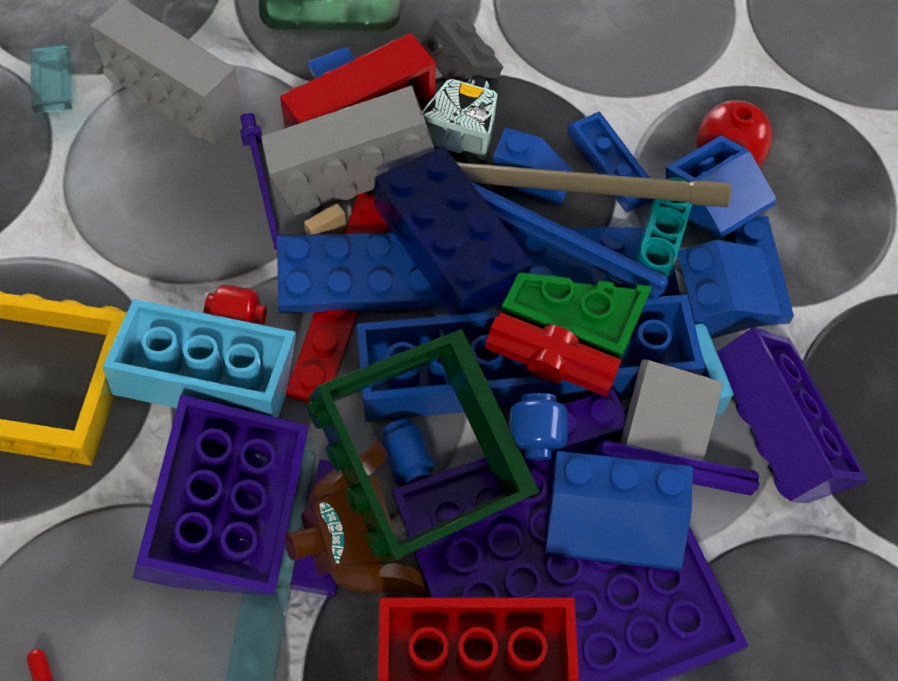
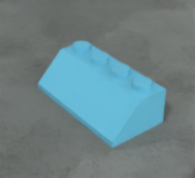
(200, 356)

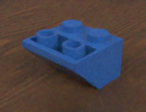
(727, 163)

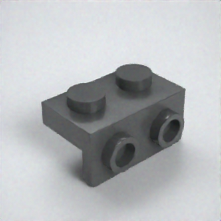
(460, 51)

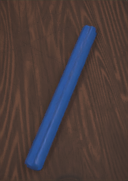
(574, 244)

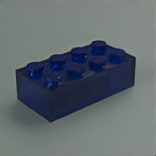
(449, 232)

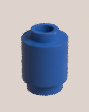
(407, 451)

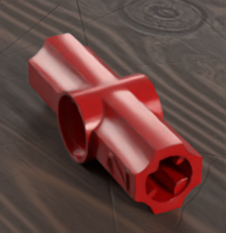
(553, 354)

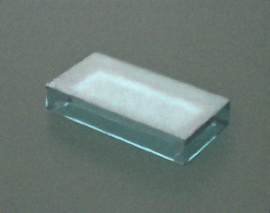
(50, 79)

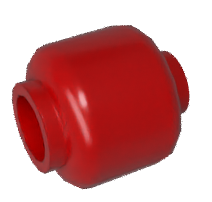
(236, 304)

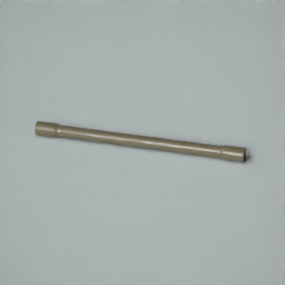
(695, 192)

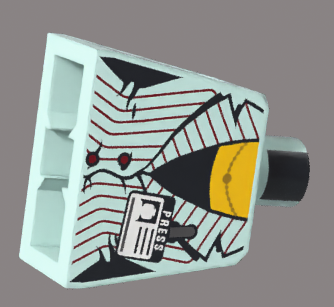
(462, 116)

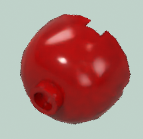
(740, 123)

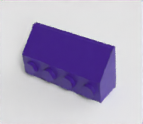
(788, 417)

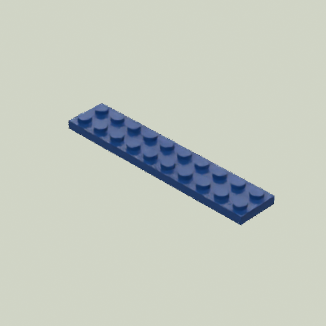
(378, 273)

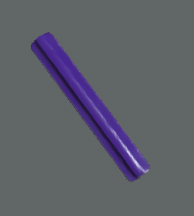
(704, 472)

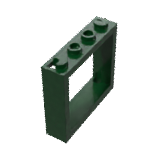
(484, 418)

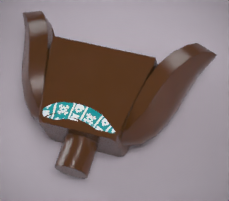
(338, 540)

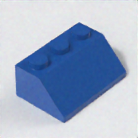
(619, 510)

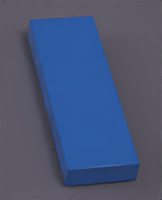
(607, 153)

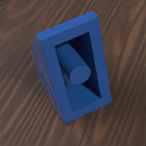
(529, 151)

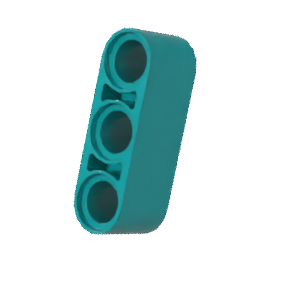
(663, 234)

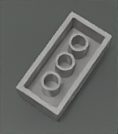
(168, 71)
(345, 150)

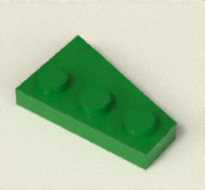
(596, 314)

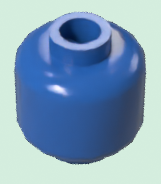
(539, 425)

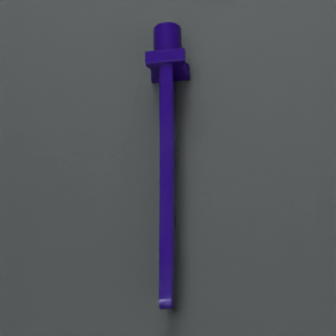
(251, 135)

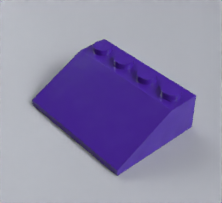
(222, 500)

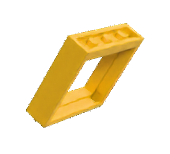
(56, 443)

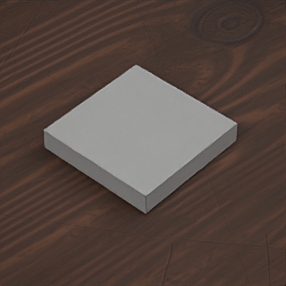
(671, 410)

